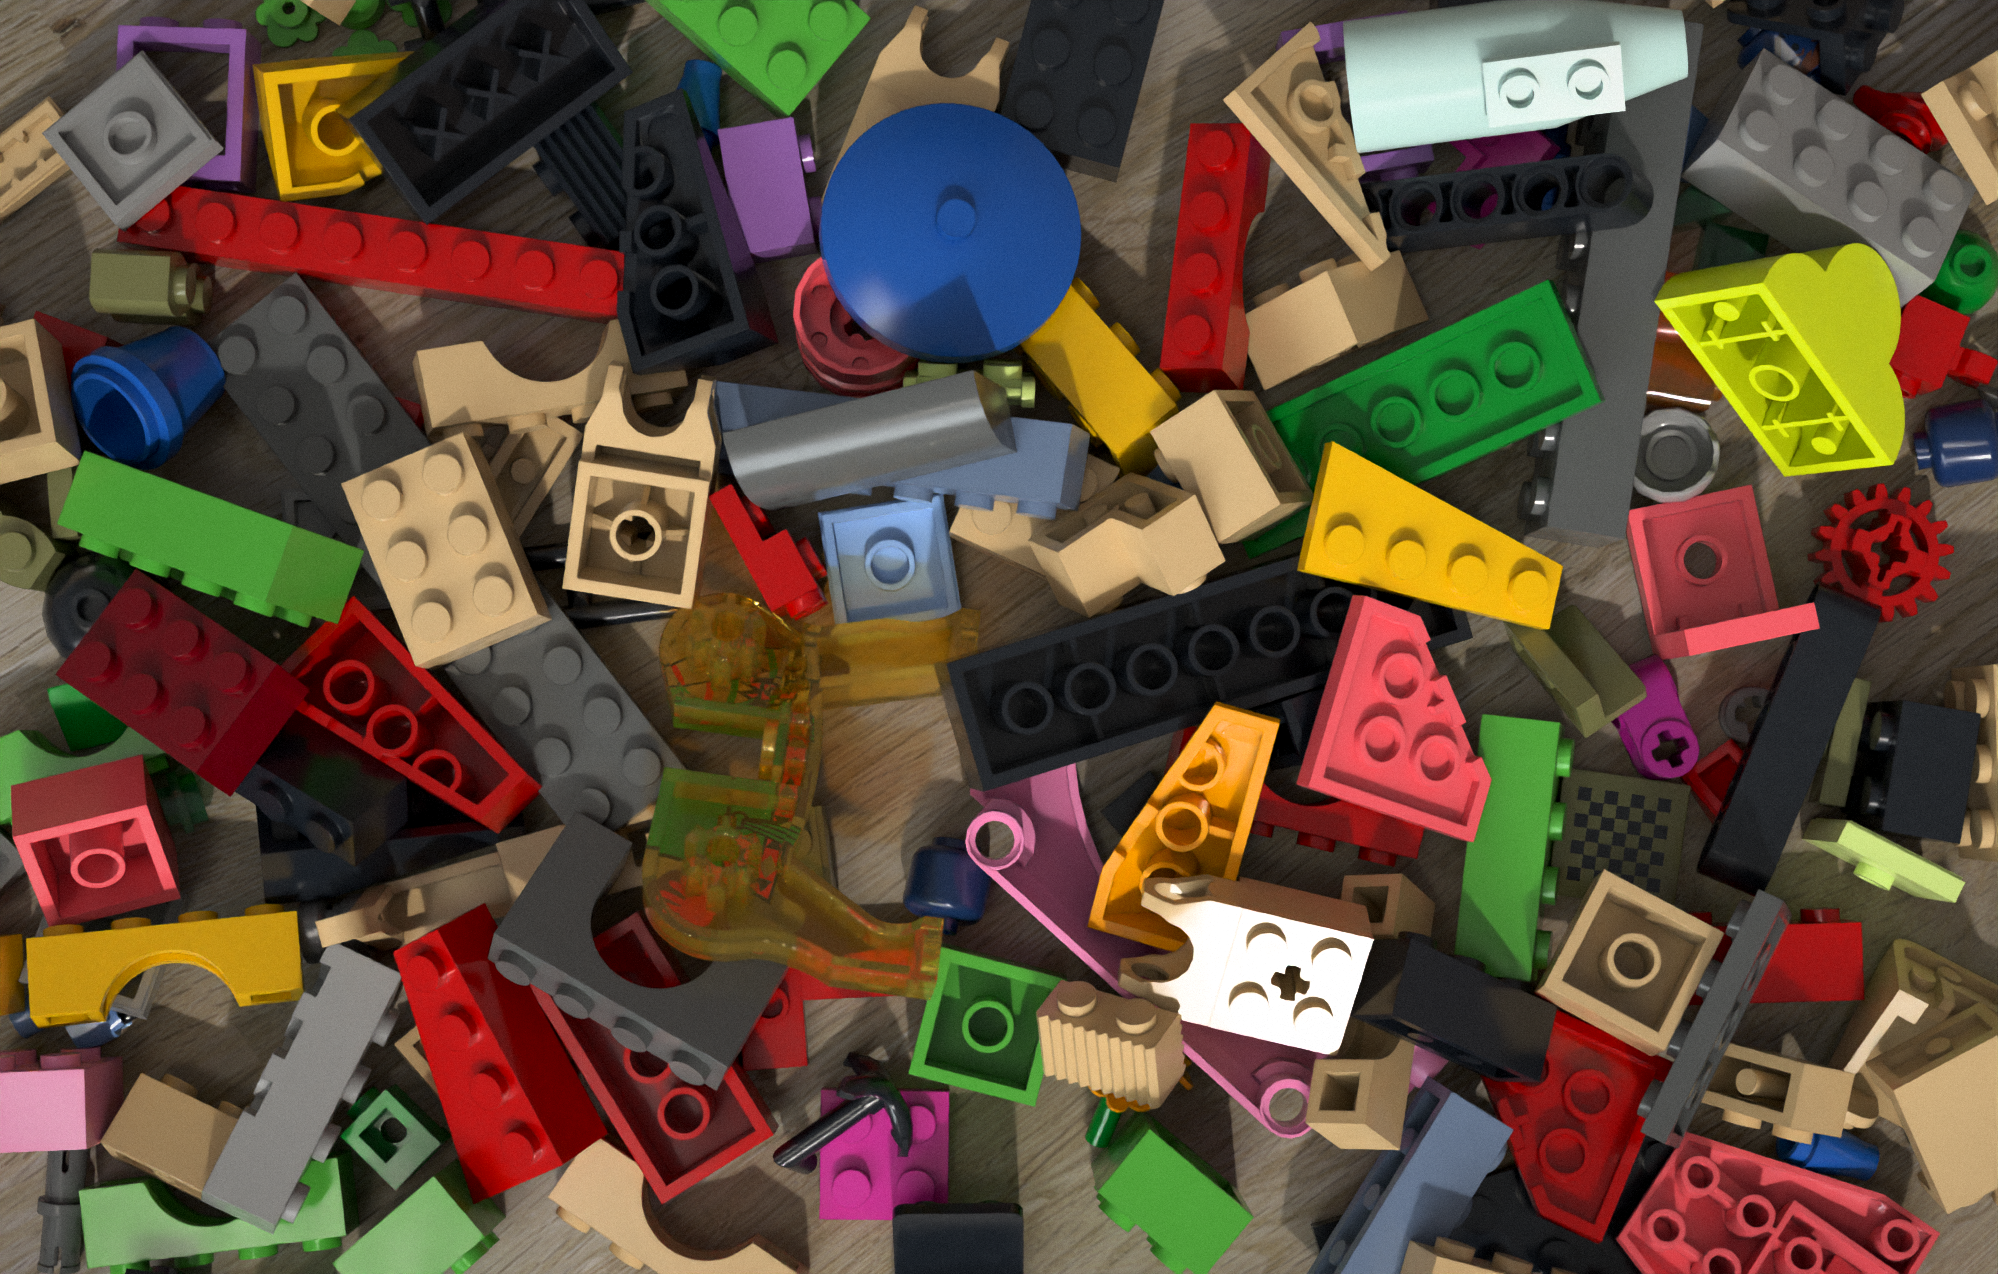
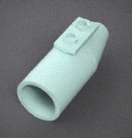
(1503, 67)

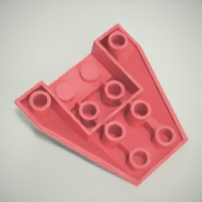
(1756, 1215)

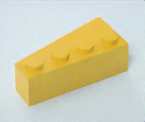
(1102, 380)

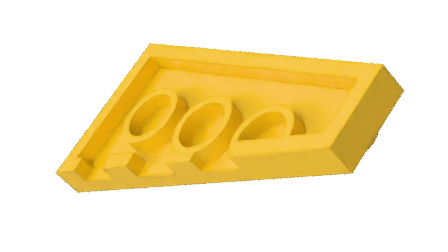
(1408, 543)

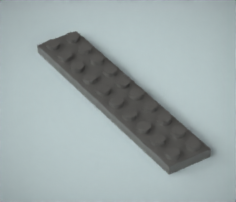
(536, 691)

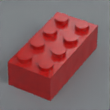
(667, 1124)

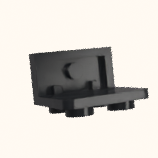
(1845, 28)
(958, 1238)

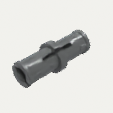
(62, 1211)

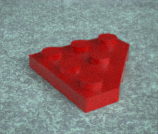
(1578, 1124)

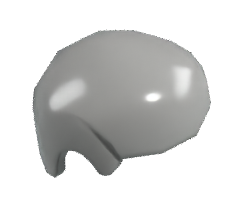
(1675, 455)

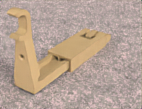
(417, 904)

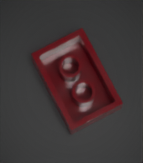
(183, 682)

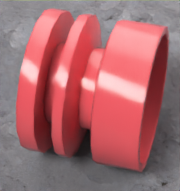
(831, 352)

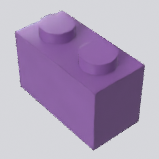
(769, 188)

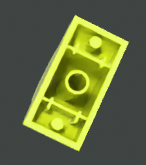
(1800, 352)

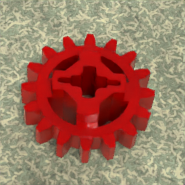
(1891, 529)

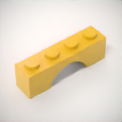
(81, 972)

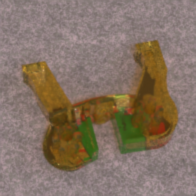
(726, 847)

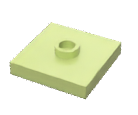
(1883, 861)

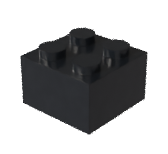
(1913, 770)

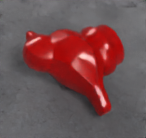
(1903, 115)

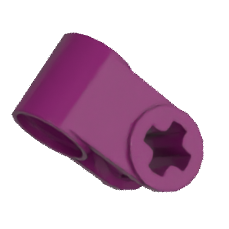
(1657, 719)

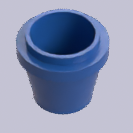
(146, 395)

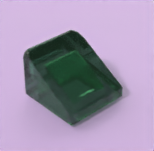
(1696, 209)

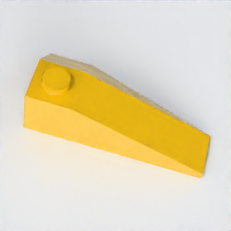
(303, 133)

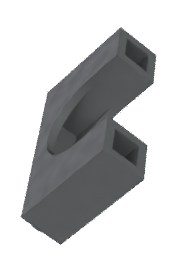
(551, 946)

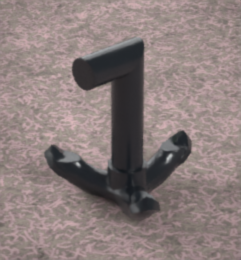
(864, 1095)

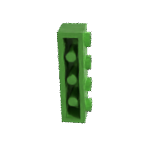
(1509, 862)

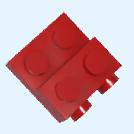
(780, 565)

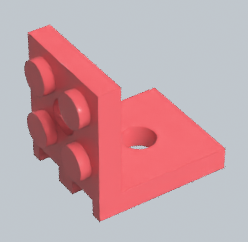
(1730, 605)

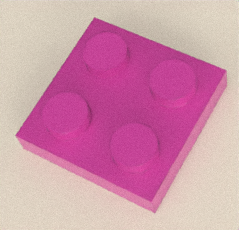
(861, 1167)

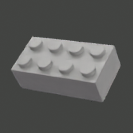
(1826, 174)

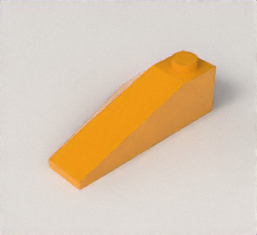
(1189, 824)

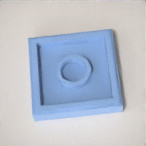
(890, 561)

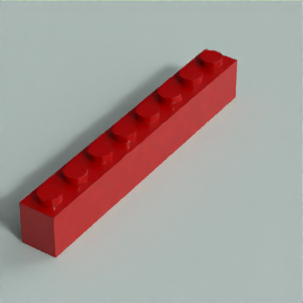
(383, 253)

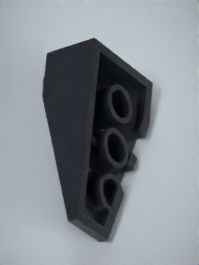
(687, 268)
(434, 833)

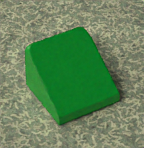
(82, 719)

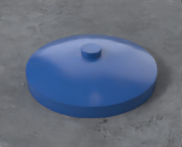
(949, 233)

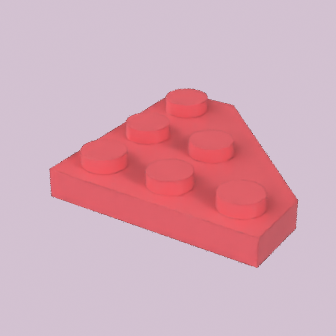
(1394, 728)

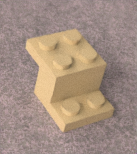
(1969, 119)

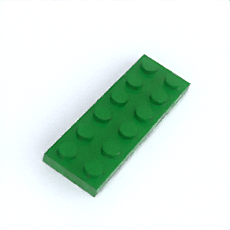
(1443, 398)

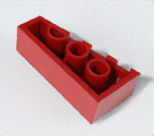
(406, 717)
(493, 1060)

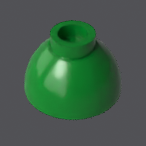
(1967, 274)

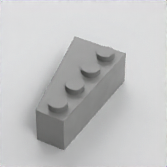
(303, 1089)

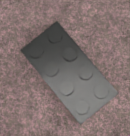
(1726, 995)

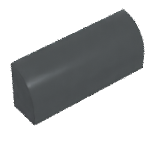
(872, 441)

